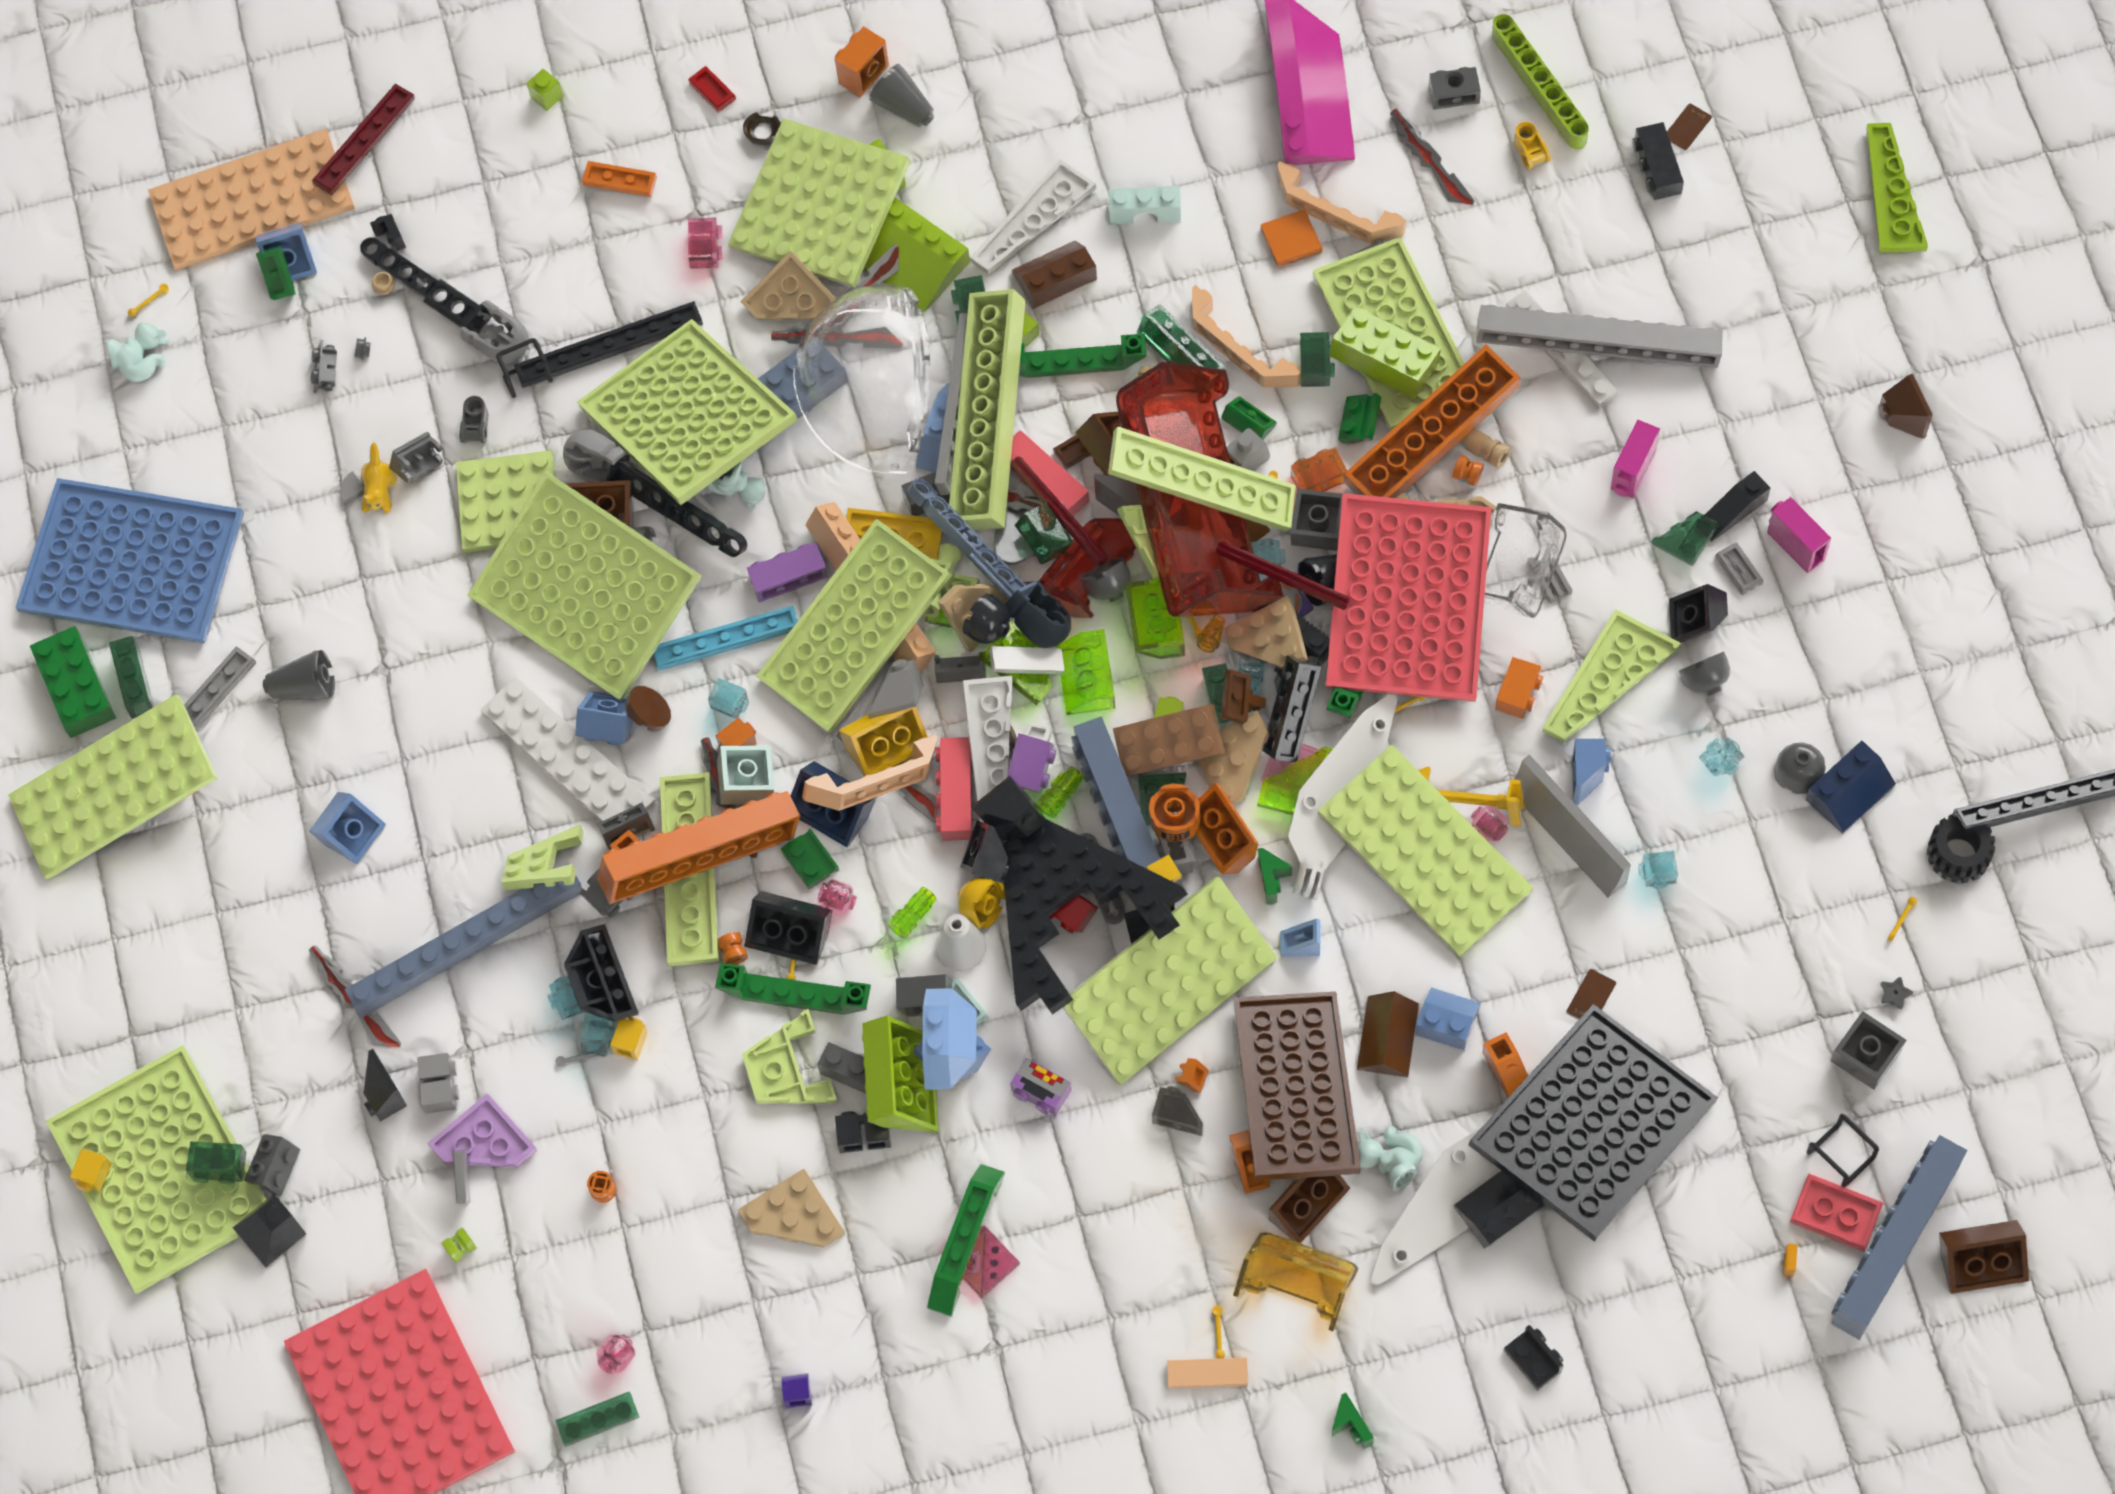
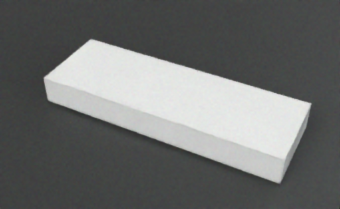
(1026, 660)

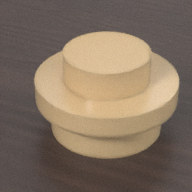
(383, 283)

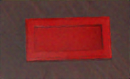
(712, 89)

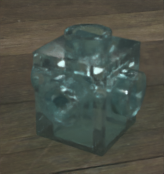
(1722, 756)

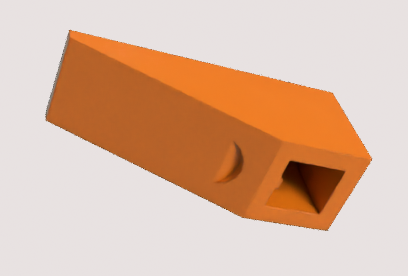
(1505, 1063)

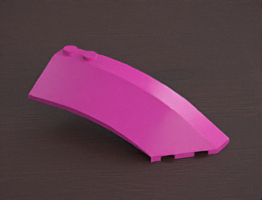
(1309, 86)

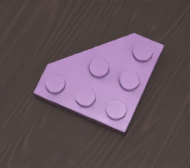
(487, 1136)

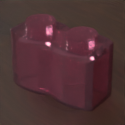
(703, 243)

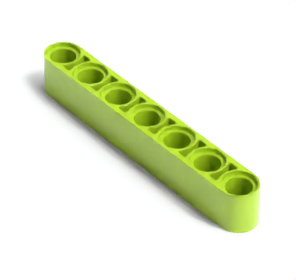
(1540, 90)

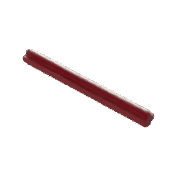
(1062, 514)
(1283, 575)

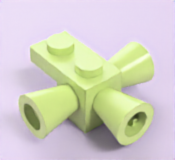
(947, 559)

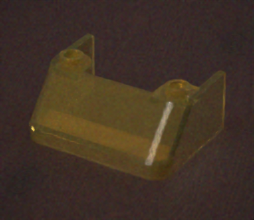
(1298, 1272)

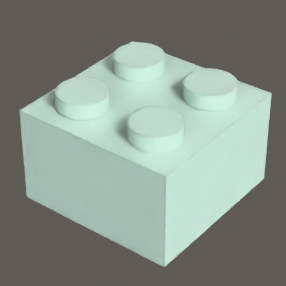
(744, 774)

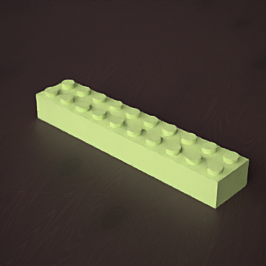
(987, 408)

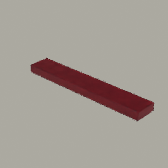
(363, 139)

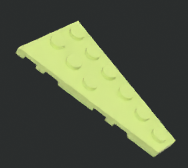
(1614, 665)

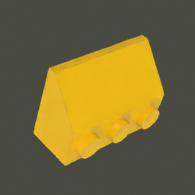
(882, 740)

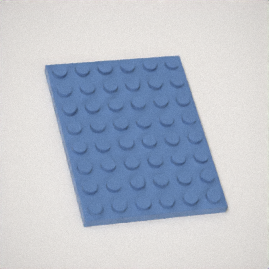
(130, 560)

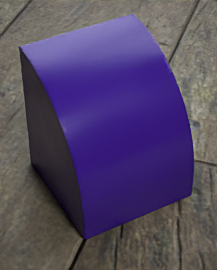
(796, 1390)

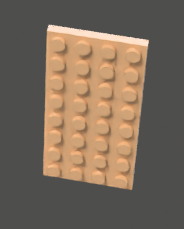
(245, 198)

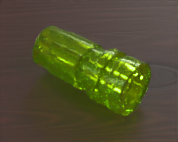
(1062, 789)
(914, 910)

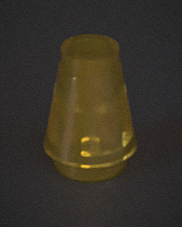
(1211, 634)

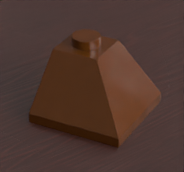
(1906, 408)

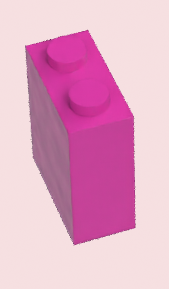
(1634, 459)
(1798, 534)

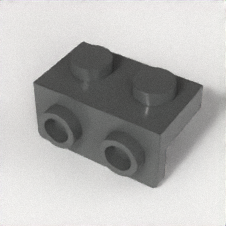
(272, 1164)

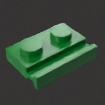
(1359, 418)
(809, 859)

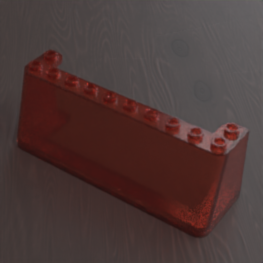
(1180, 408)

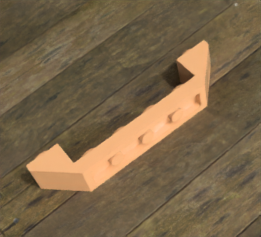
(1388, 227)
(1281, 375)
(824, 792)

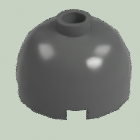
(1107, 580)
(1707, 674)
(1799, 767)

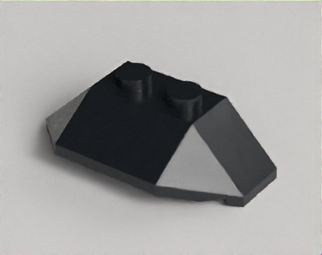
(598, 976)

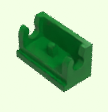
(276, 273)

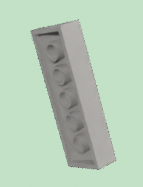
(1572, 829)

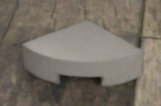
(351, 488)

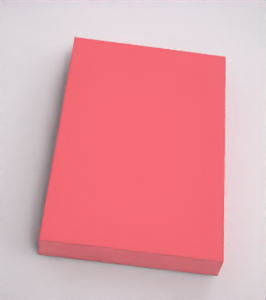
(1836, 1212)

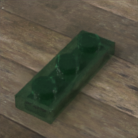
(597, 1418)

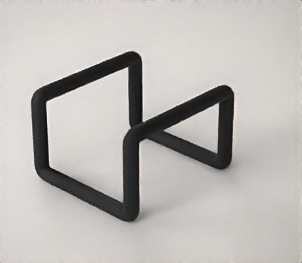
(506, 374)
(1846, 1178)

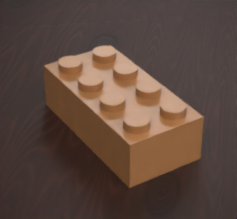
(1169, 740)

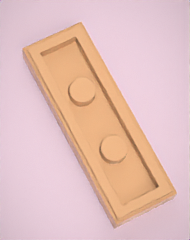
(1207, 1373)

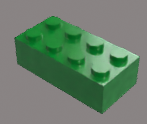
(72, 682)

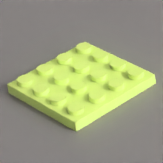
(494, 493)

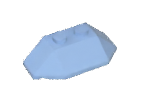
(930, 442)
(947, 1038)

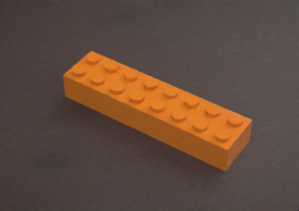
(1434, 427)
(697, 846)

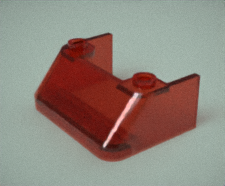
(1064, 574)

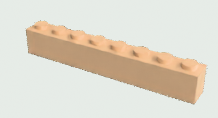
(836, 541)

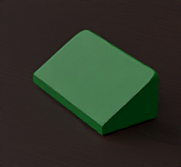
(1244, 415)

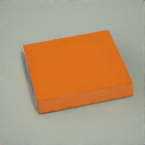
(1291, 238)

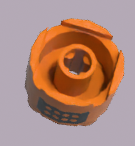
(1174, 826)

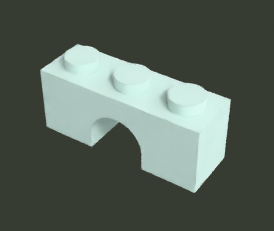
(1129, 202)

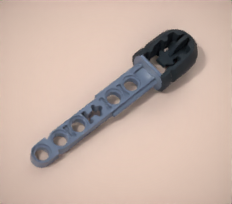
(1033, 610)

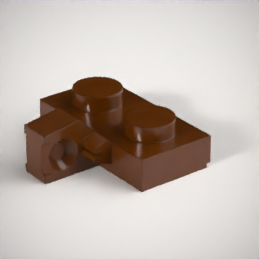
(1238, 698)

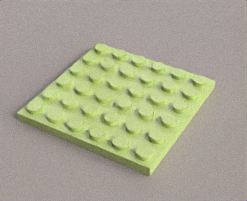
(820, 201)

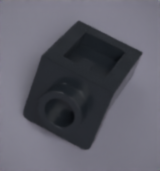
(387, 226)

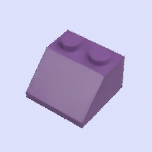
(1031, 762)

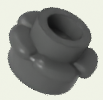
(362, 348)

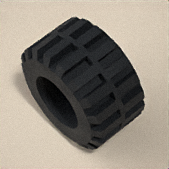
(1954, 865)

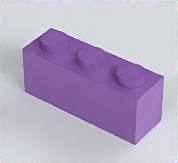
(787, 572)

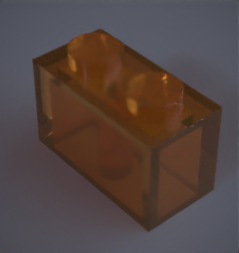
(1319, 471)

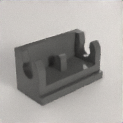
(416, 457)
(959, 668)
(633, 819)

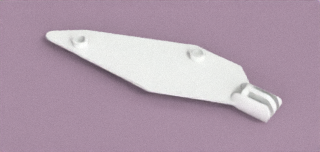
(1309, 834)
(1430, 1215)

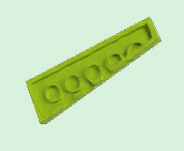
(1894, 207)

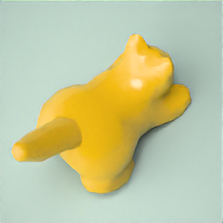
(376, 480)

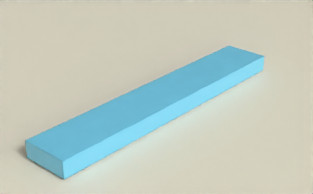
(725, 638)

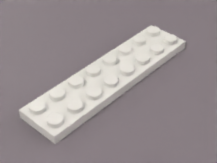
(560, 753)

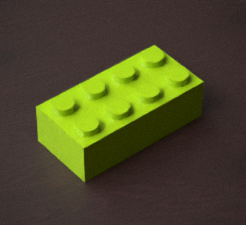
(1385, 352)

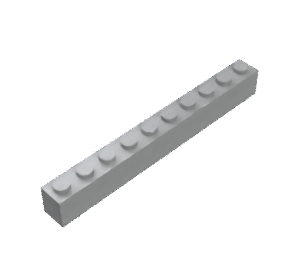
(1599, 336)

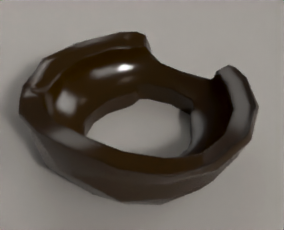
(753, 121)

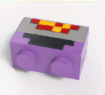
(1040, 1087)

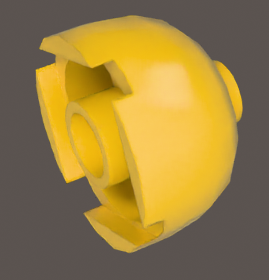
(980, 901)

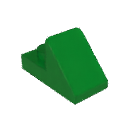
(1271, 870)
(1347, 1417)

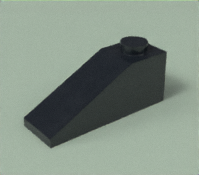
(1738, 503)

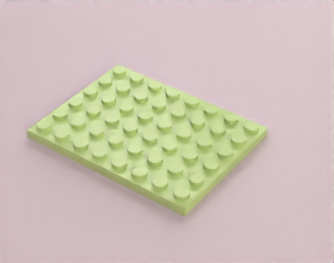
(687, 411)
(584, 586)
(148, 1201)

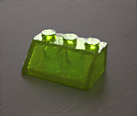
(1153, 628)
(1087, 673)

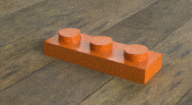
(619, 179)

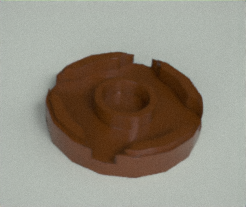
(648, 708)

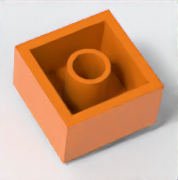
(861, 61)

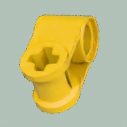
(1531, 149)

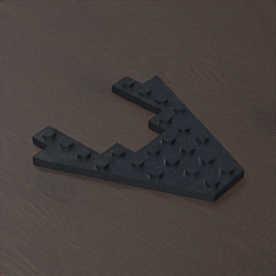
(1049, 873)

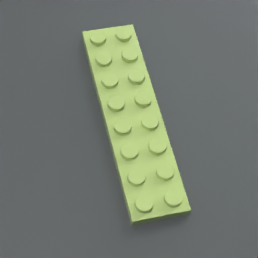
(1202, 479)
(691, 900)

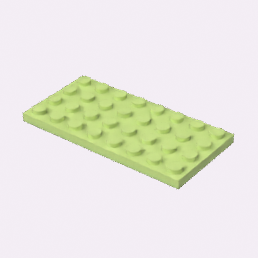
(1390, 287)
(853, 626)
(112, 786)
(1425, 850)
(1168, 984)

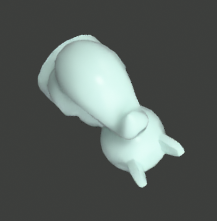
(129, 355)
(734, 480)
(1398, 1161)

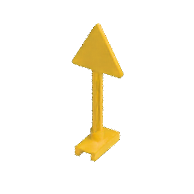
(1511, 801)

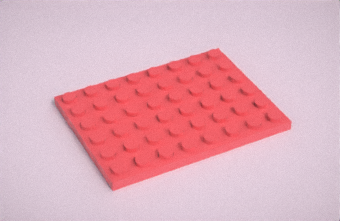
(1413, 597)
(399, 1392)

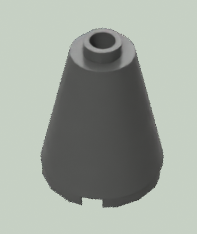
(902, 97)
(302, 678)

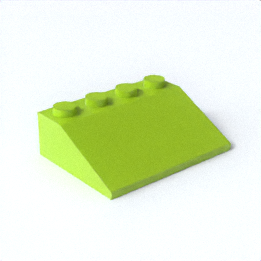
(926, 254)
(896, 1077)

